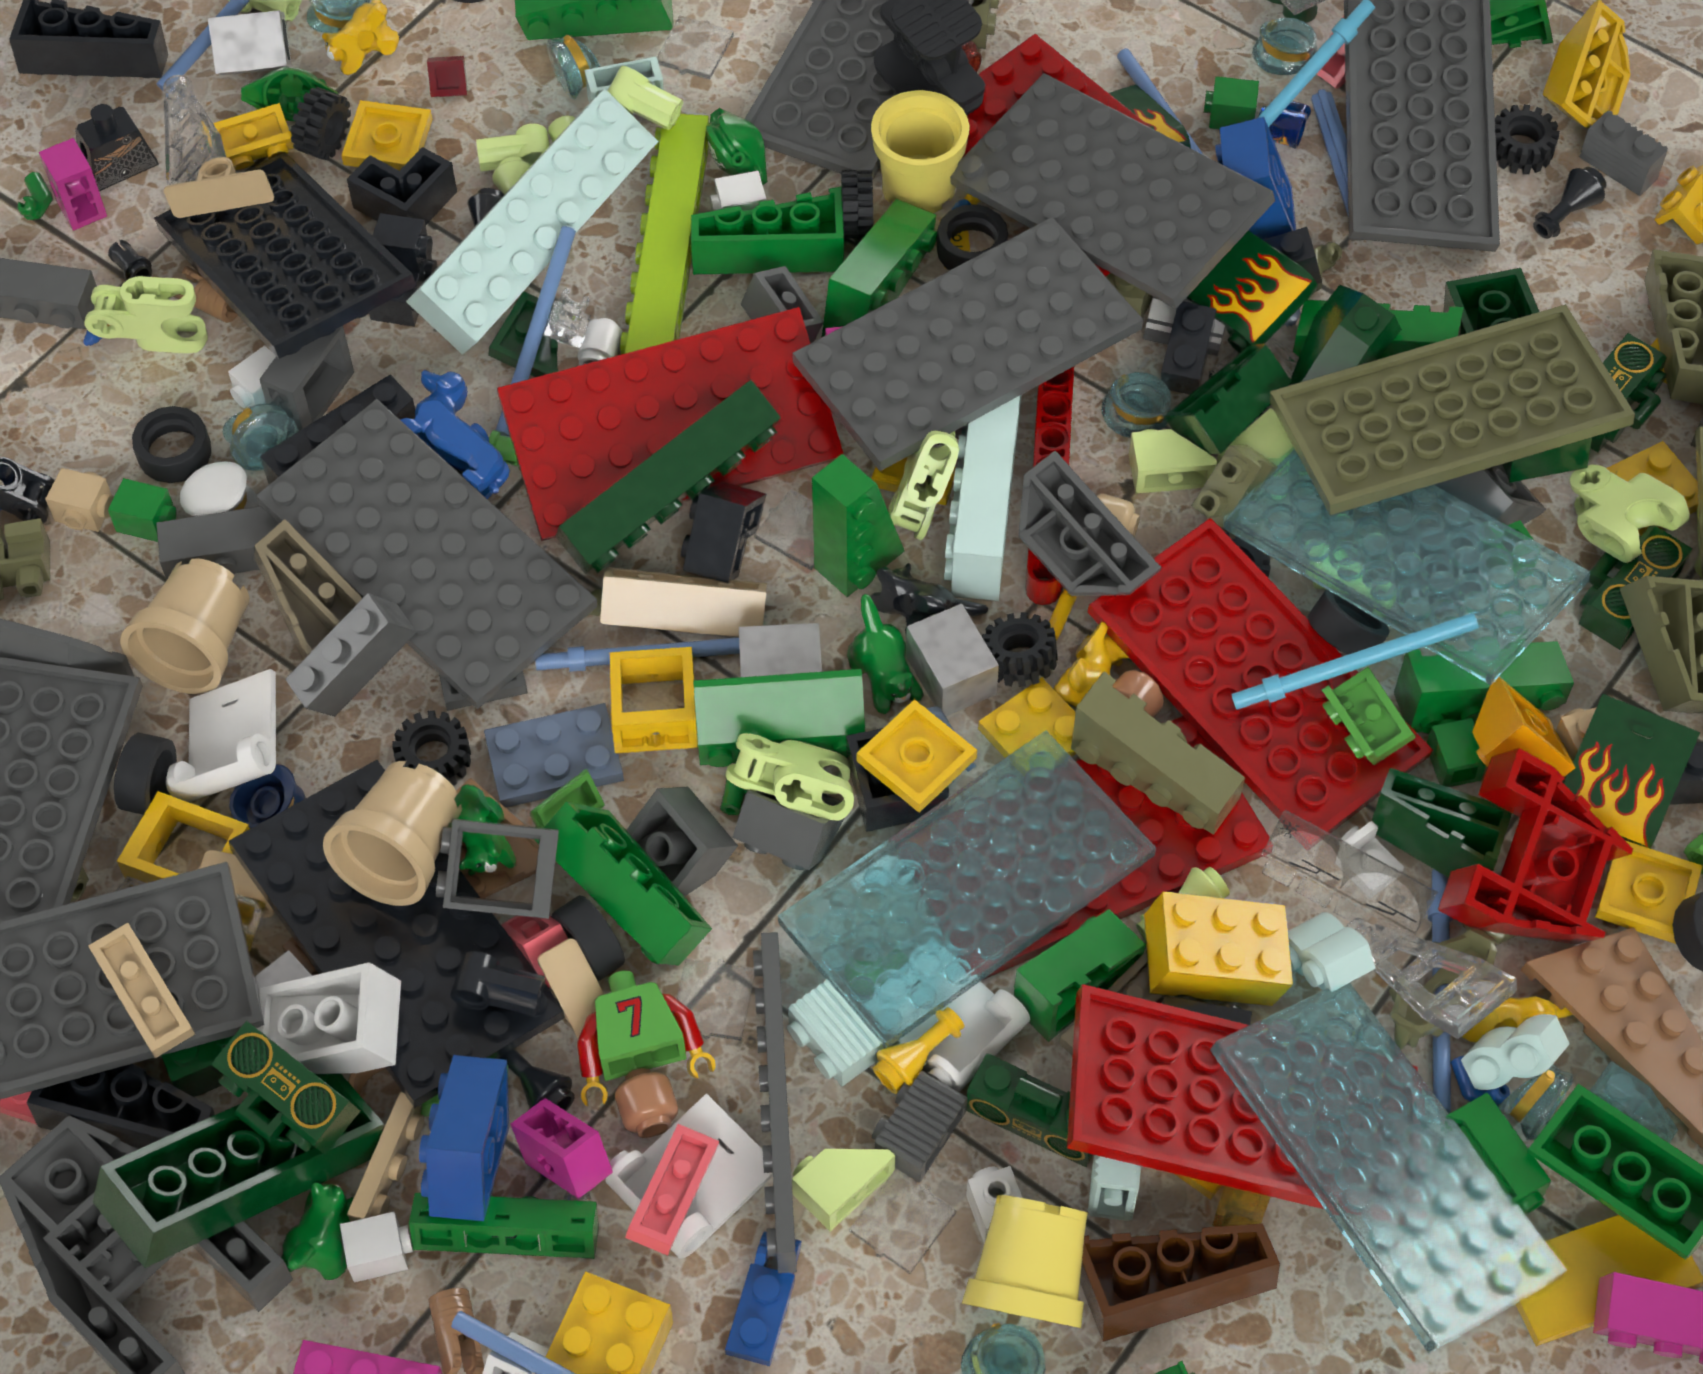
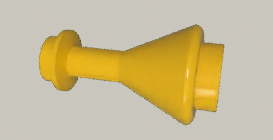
(906, 1060)

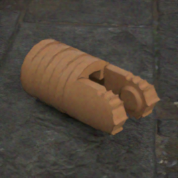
(207, 298)
(452, 1345)

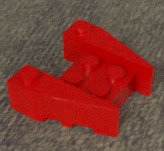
(1550, 863)

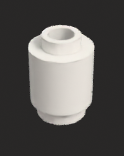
(600, 341)

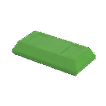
(578, 790)

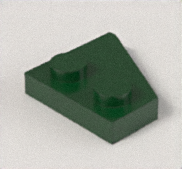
(511, 337)

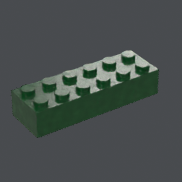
(1492, 301)
(667, 477)
(220, 1176)

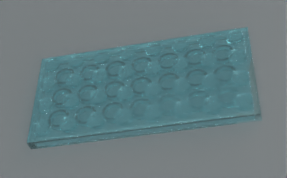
(1415, 563)
(965, 887)
(1388, 1164)

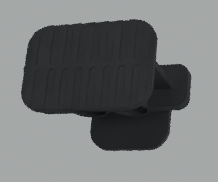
(929, 49)

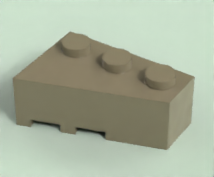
(303, 586)

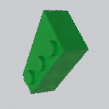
(1519, 21)
(1089, 956)

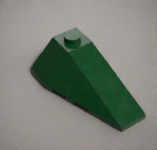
(1345, 334)

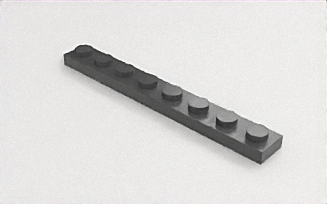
(775, 1115)

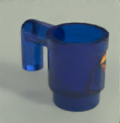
(1290, 124)

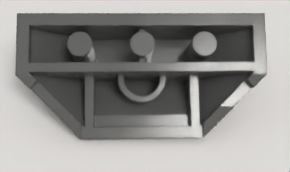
(1079, 534)
(47, 647)

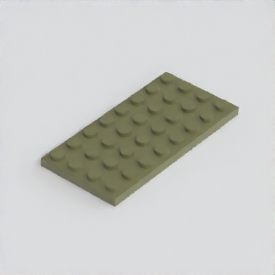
(1450, 409)

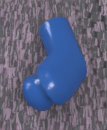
(1467, 1089)

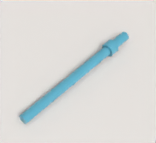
(1343, 33)
(1275, 687)

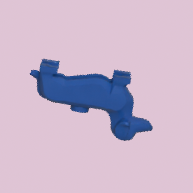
(453, 439)

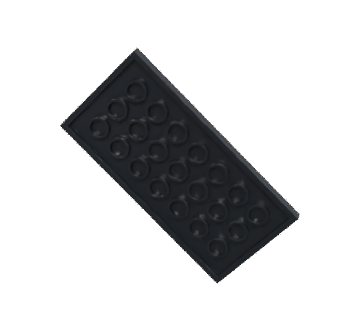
(290, 263)
(411, 942)

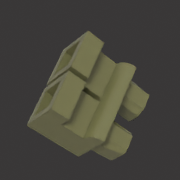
(1233, 476)
(24, 557)

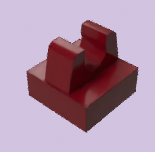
(447, 76)

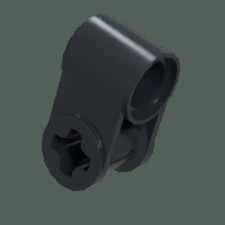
(23, 491)

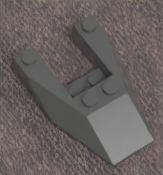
(88, 1263)

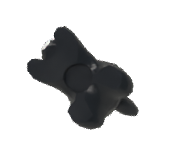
(916, 598)

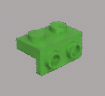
(1369, 716)

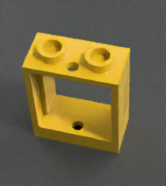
(634, 729)
(156, 827)

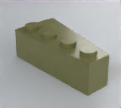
(1676, 307)
(1153, 756)

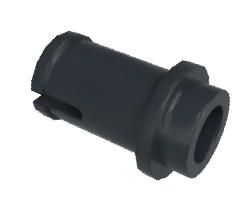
(129, 260)

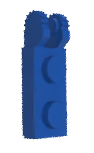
(761, 1309)

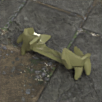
(1408, 1023)

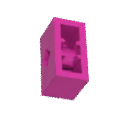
(73, 184)
(561, 1148)

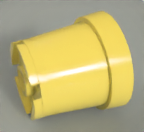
(919, 147)
(1031, 1262)

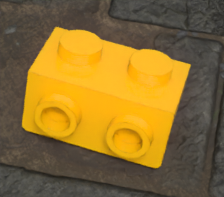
(255, 136)
(1685, 204)

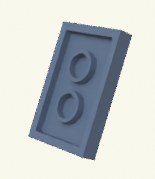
(547, 752)

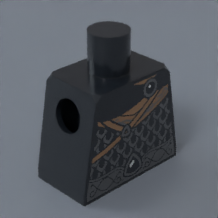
(113, 146)

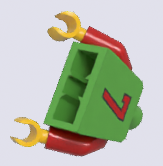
(635, 1031)

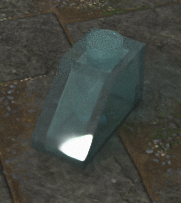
(1635, 1100)

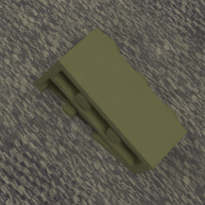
(1670, 633)

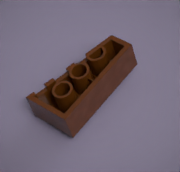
(1173, 1274)

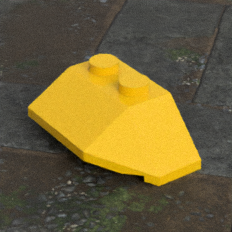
(1590, 67)

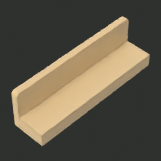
(680, 602)

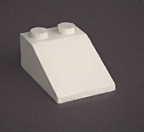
(335, 1019)

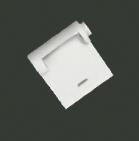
(228, 738)
(989, 1026)
(728, 1183)

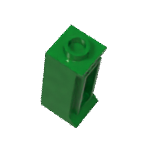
(1503, 1151)

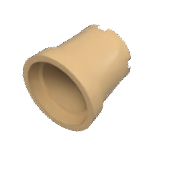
(187, 628)
(393, 835)

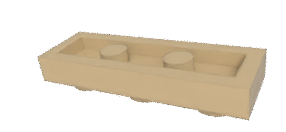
(141, 990)
(387, 1160)

